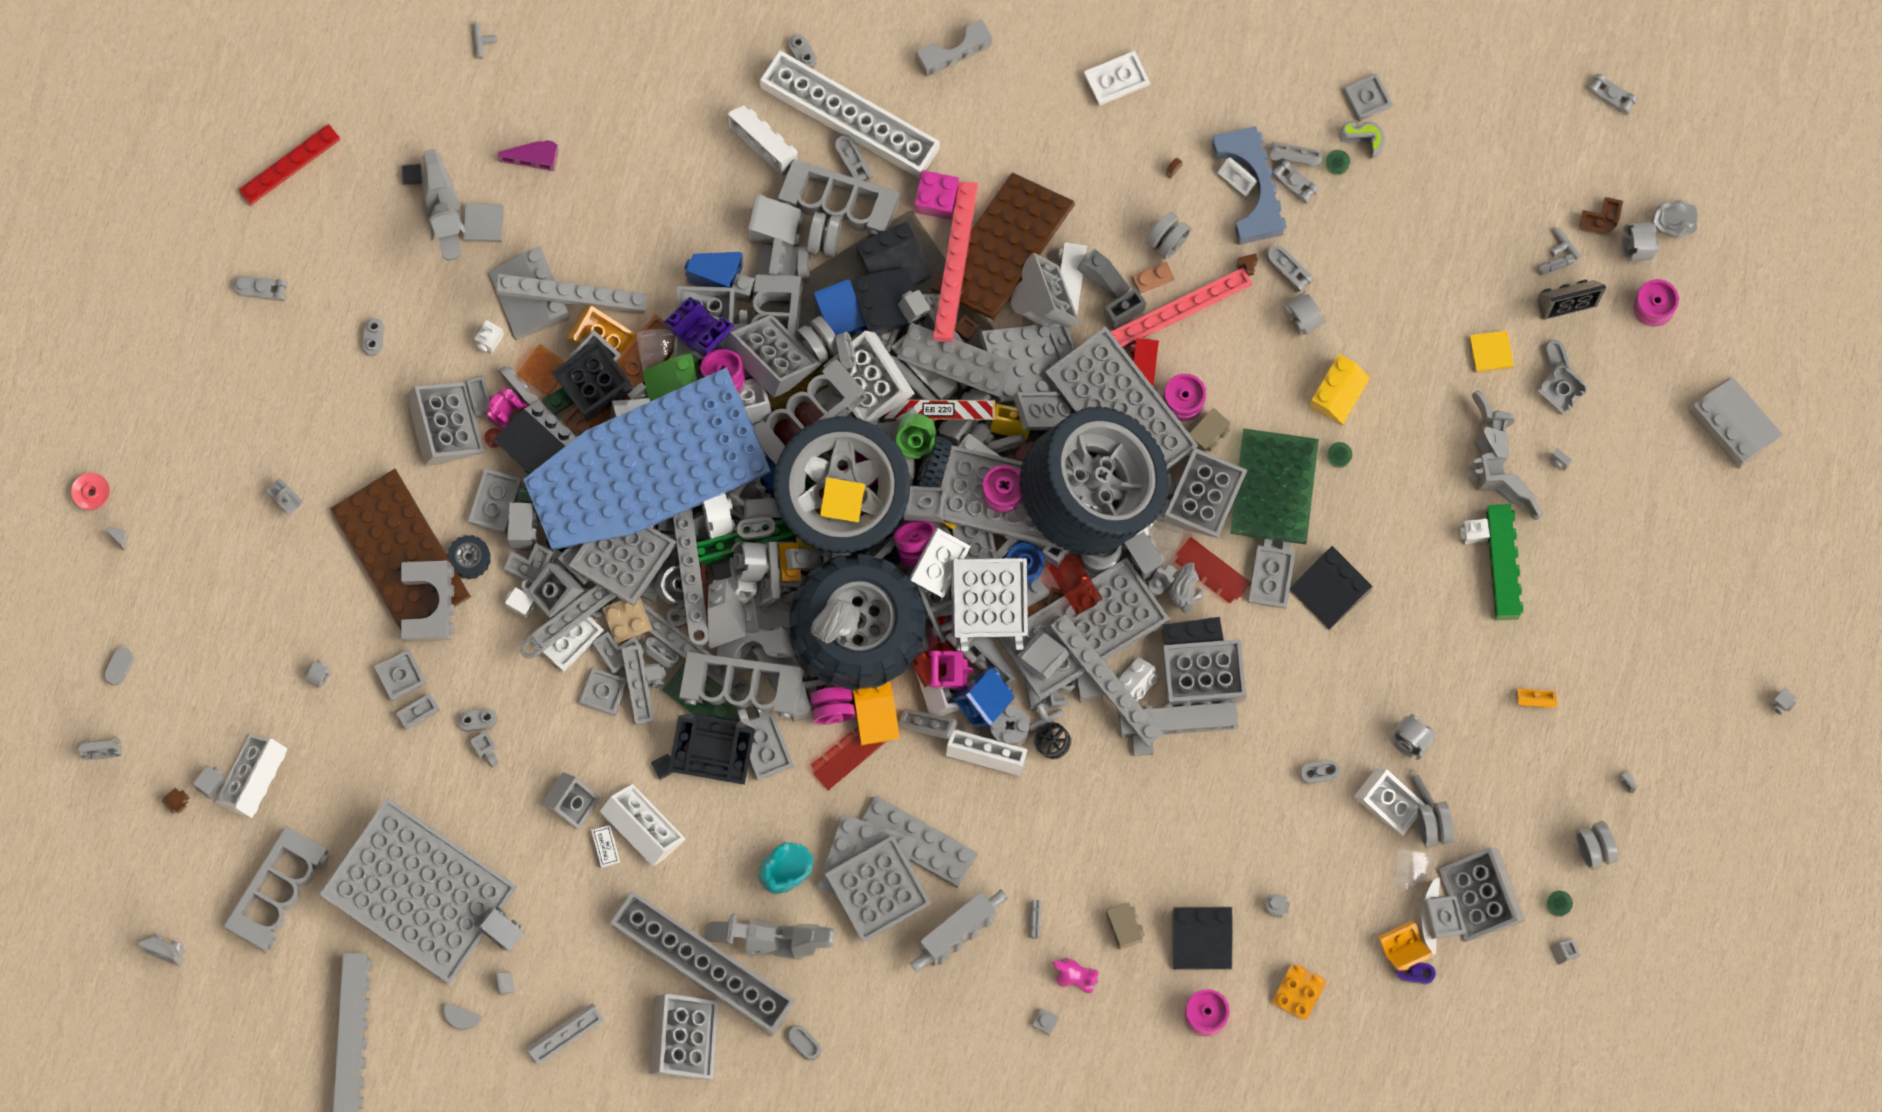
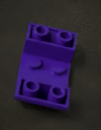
(697, 327)

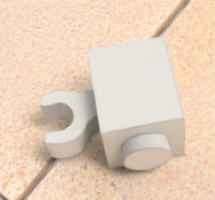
(489, 337)
(1475, 531)
(520, 601)

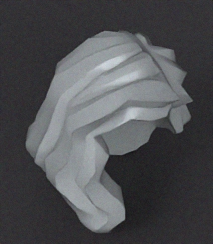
(1676, 218)
(1181, 589)
(836, 620)

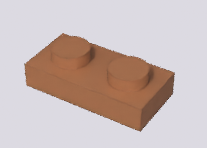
(1153, 277)

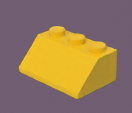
(1340, 389)

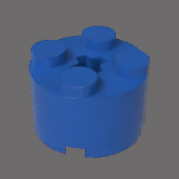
(1034, 559)

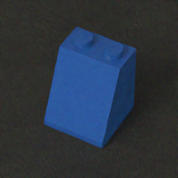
(714, 269)
(840, 309)
(984, 698)

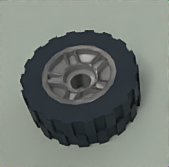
(469, 546)

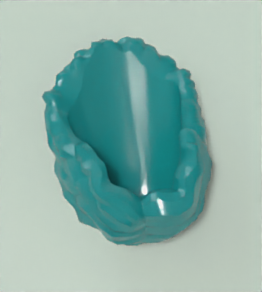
(785, 867)

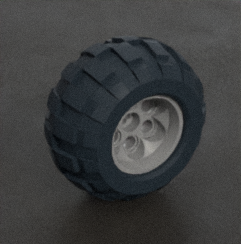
(899, 621)

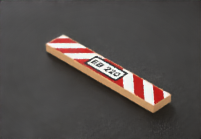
(947, 409)

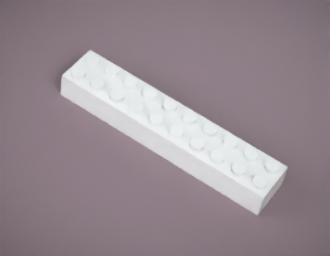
(850, 114)

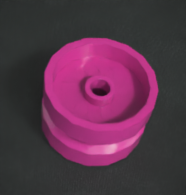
(1656, 302)
(723, 359)
(1189, 387)
(1001, 499)
(912, 540)
(832, 705)
(1212, 1002)

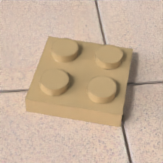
(626, 620)

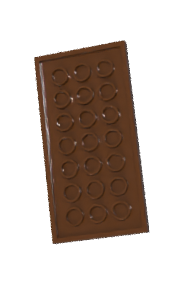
(1009, 230)
(389, 530)

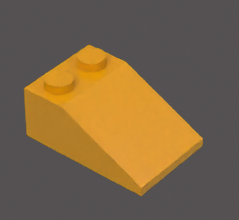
(609, 329)
(875, 714)

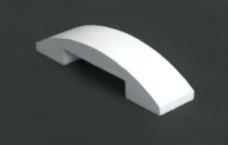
(1433, 892)

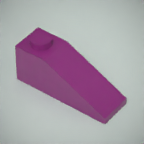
(534, 155)

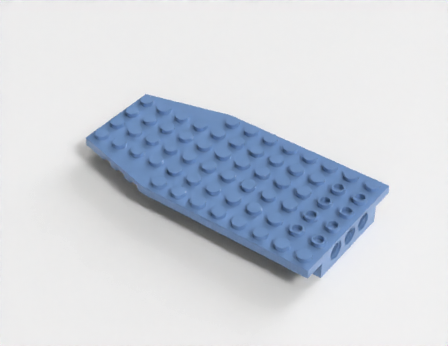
(648, 464)

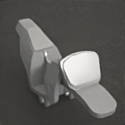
(441, 205)
(1495, 452)
(765, 937)

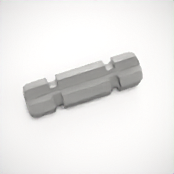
(1556, 264)
(1035, 919)

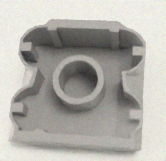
(1562, 387)
(1043, 656)
(100, 749)

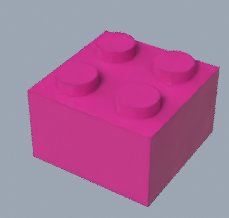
(936, 194)

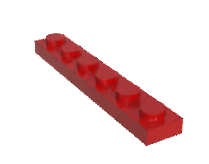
(289, 164)

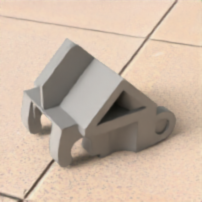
(751, 490)

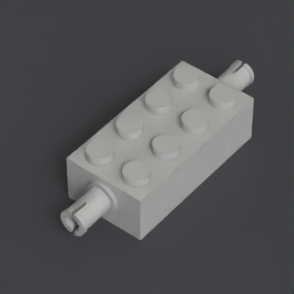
(957, 929)

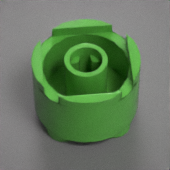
(916, 435)

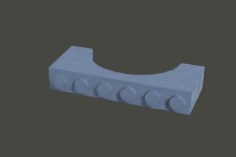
(1246, 148)

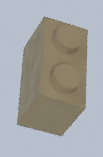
(1210, 430)
(1124, 925)

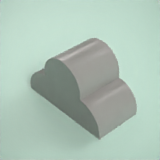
(1043, 294)

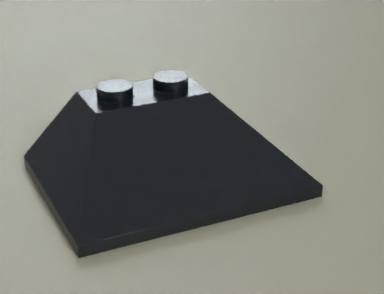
(711, 747)

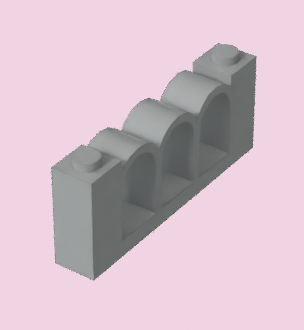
(876, 223)
(778, 289)
(835, 376)
(696, 674)
(264, 936)

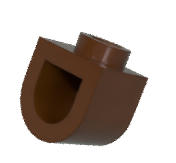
(176, 800)

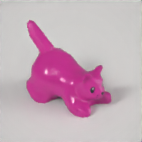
(1072, 973)

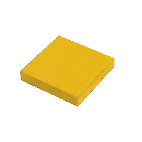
(1491, 351)
(842, 499)

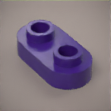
(1415, 973)

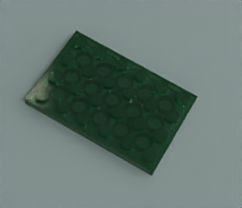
(1276, 487)

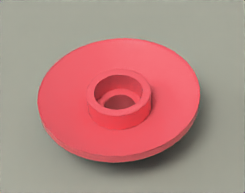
(87, 483)

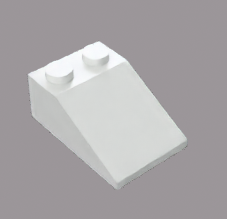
(1389, 800)

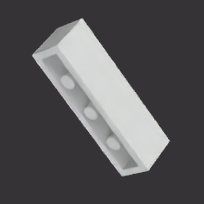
(1071, 258)
(986, 752)

